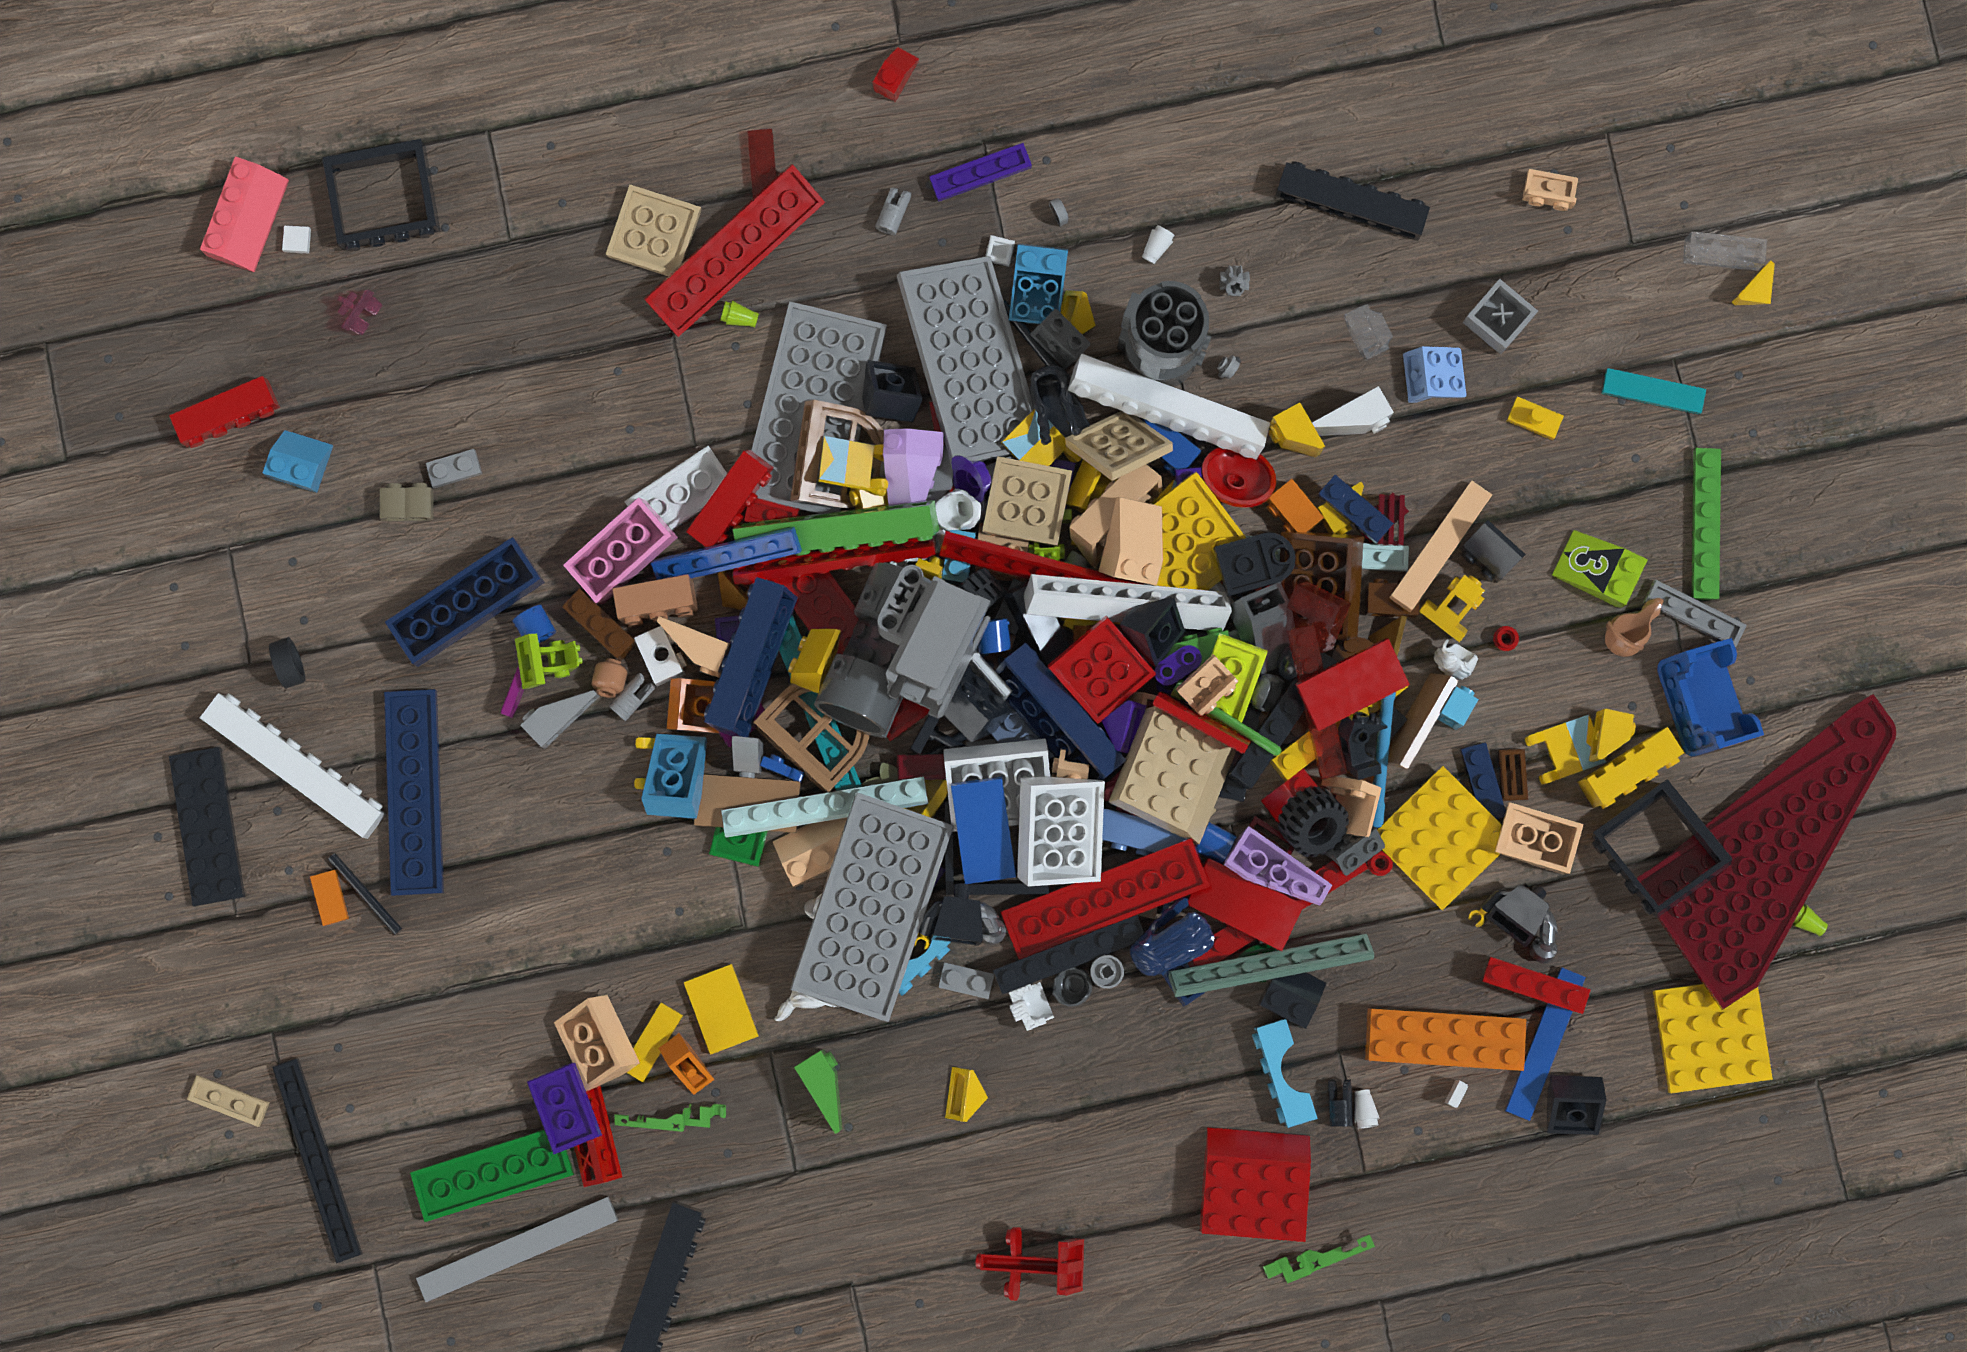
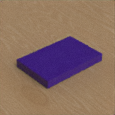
(564, 1108)

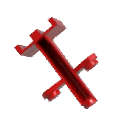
(1066, 1266)

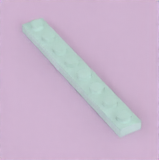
(818, 807)

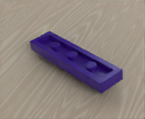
(980, 172)

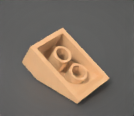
(1134, 542)
(699, 647)
(1539, 838)

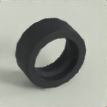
(287, 662)

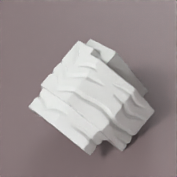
(1030, 1006)

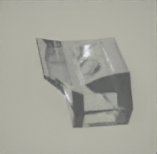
(1368, 331)

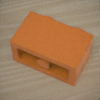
(1294, 508)

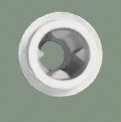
(1157, 244)
(1365, 1110)

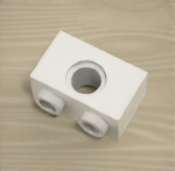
(665, 670)

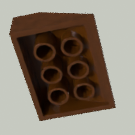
(1331, 564)

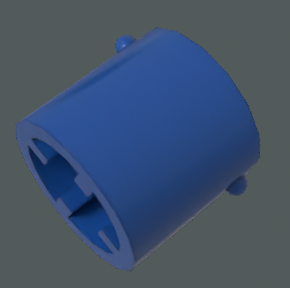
(535, 621)
(995, 637)
(1215, 843)

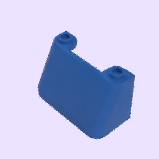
(1705, 699)

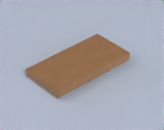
(1420, 719)
(734, 792)

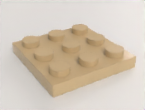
(653, 231)
(1119, 444)
(1027, 501)

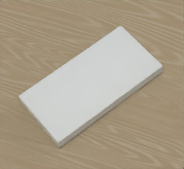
(684, 489)

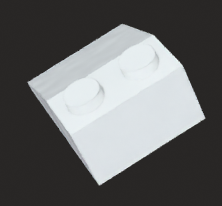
(1357, 417)

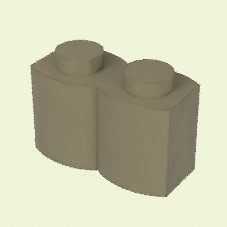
(406, 503)

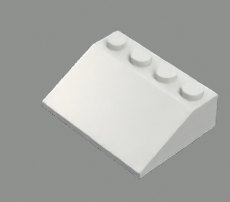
(1007, 760)
(1060, 830)

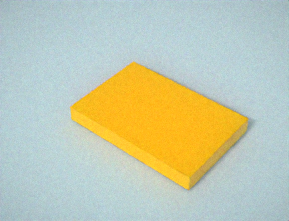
(721, 1009)

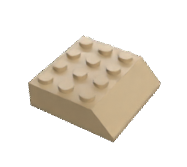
(1172, 775)

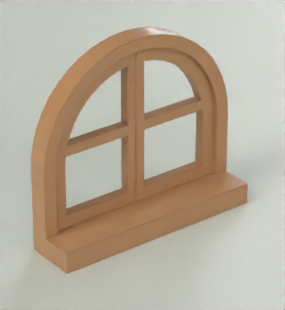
(810, 450)
(797, 752)

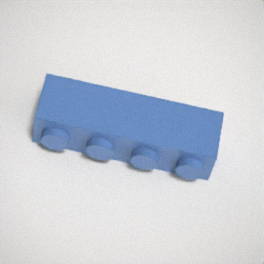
(1136, 833)

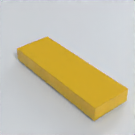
(654, 1036)

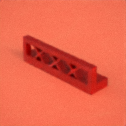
(602, 1150)

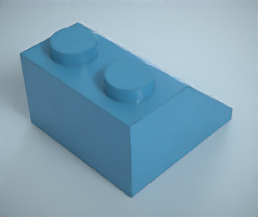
(298, 461)

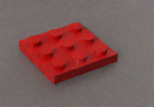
(1101, 669)

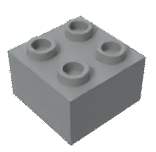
(1500, 316)

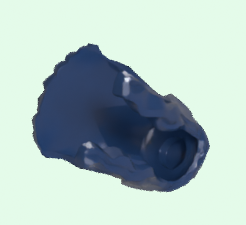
(1173, 946)

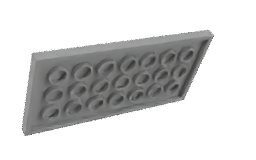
(967, 355)
(816, 359)
(871, 907)

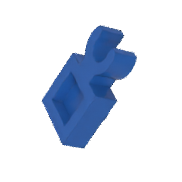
(777, 766)

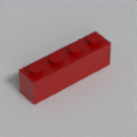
(224, 412)
(731, 499)
(1536, 985)

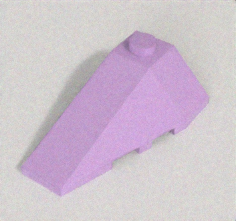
(911, 463)
(1270, 866)

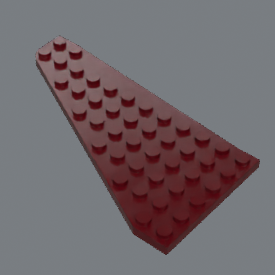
(1778, 847)

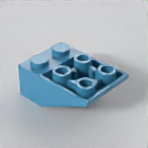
(1037, 282)

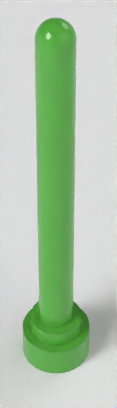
(1236, 725)

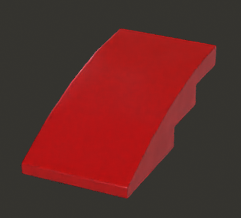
(1246, 906)

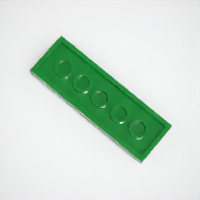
(488, 1175)

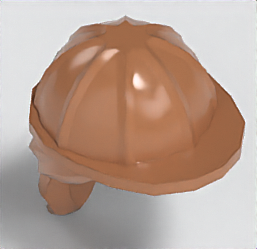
(1631, 631)

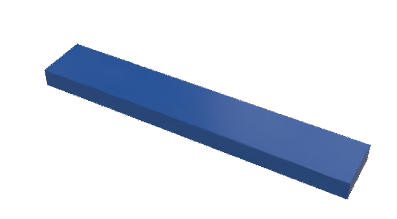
(729, 555)
(1541, 1054)

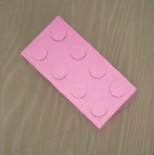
(620, 550)

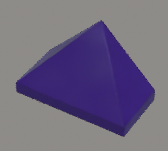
(1123, 724)

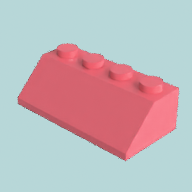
(244, 214)

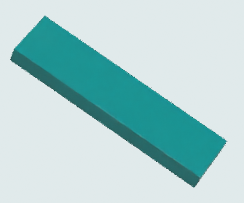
(1653, 391)

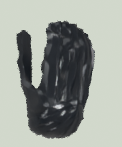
(1056, 403)

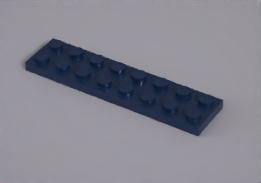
(414, 792)

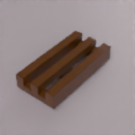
(1503, 777)

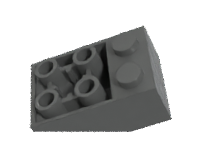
(1264, 622)

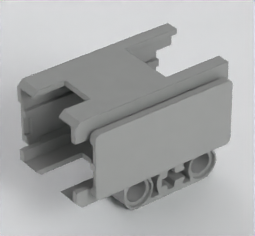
(932, 638)

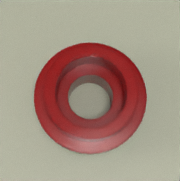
(1511, 632)
(1388, 864)

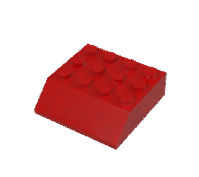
(1256, 1184)

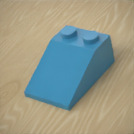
(675, 776)

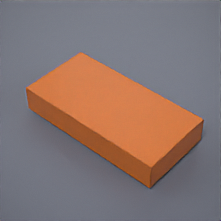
(329, 897)

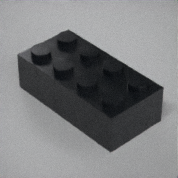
(976, 707)

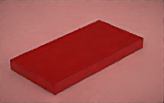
(1352, 684)
(1203, 723)

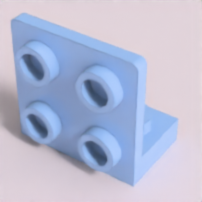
(1434, 373)

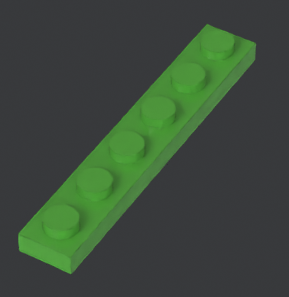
(1706, 523)

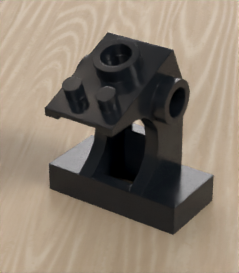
(1356, 759)

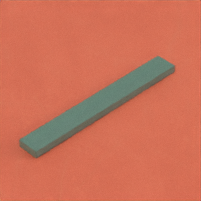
(1271, 965)

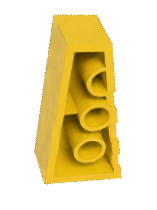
(1630, 768)

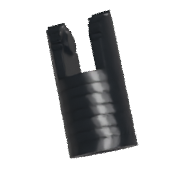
(1340, 1110)

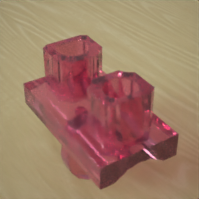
(365, 302)

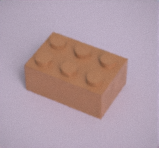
(655, 600)

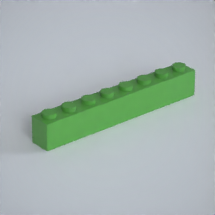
(853, 526)

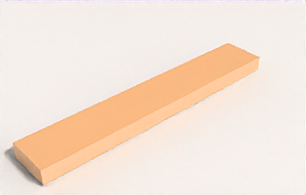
(1440, 546)

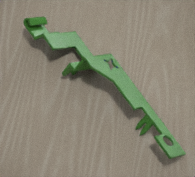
(681, 1119)
(1309, 1256)

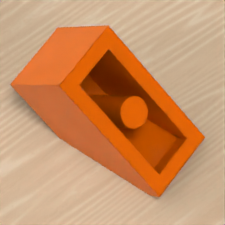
(686, 1064)

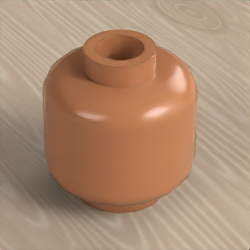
(609, 678)

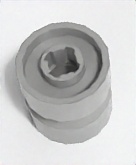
(1106, 971)

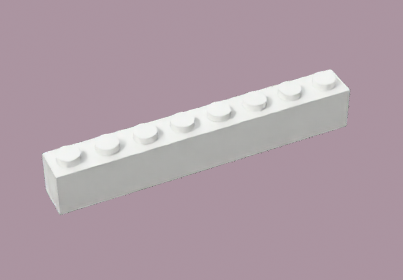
(1168, 406)
(1097, 599)
(292, 765)

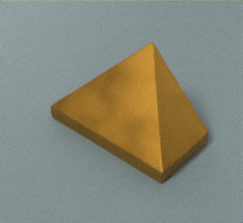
(732, 594)
(1392, 631)

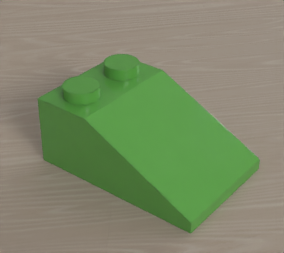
(822, 1082)

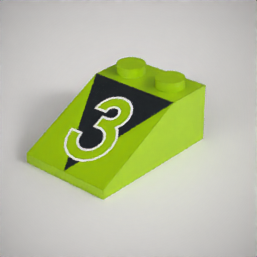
(1600, 568)

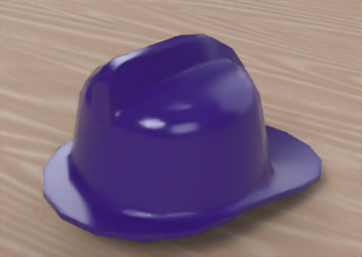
(970, 477)

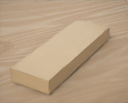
(228, 1101)

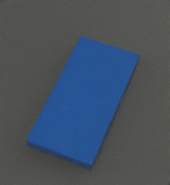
(983, 830)

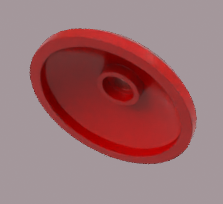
(1237, 478)

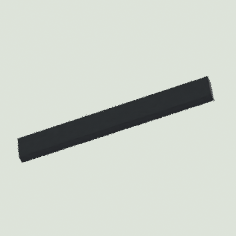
(317, 1160)

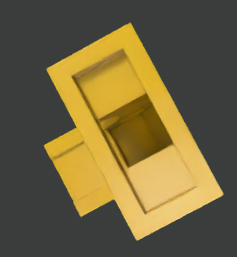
(1466, 589)

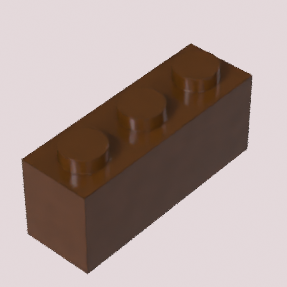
(600, 625)

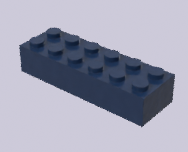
(464, 602)
(750, 658)
(1039, 692)

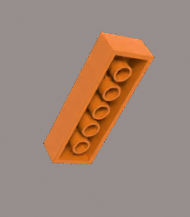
(1445, 1039)

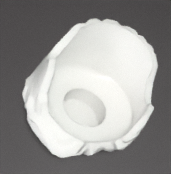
(958, 511)
(1455, 660)

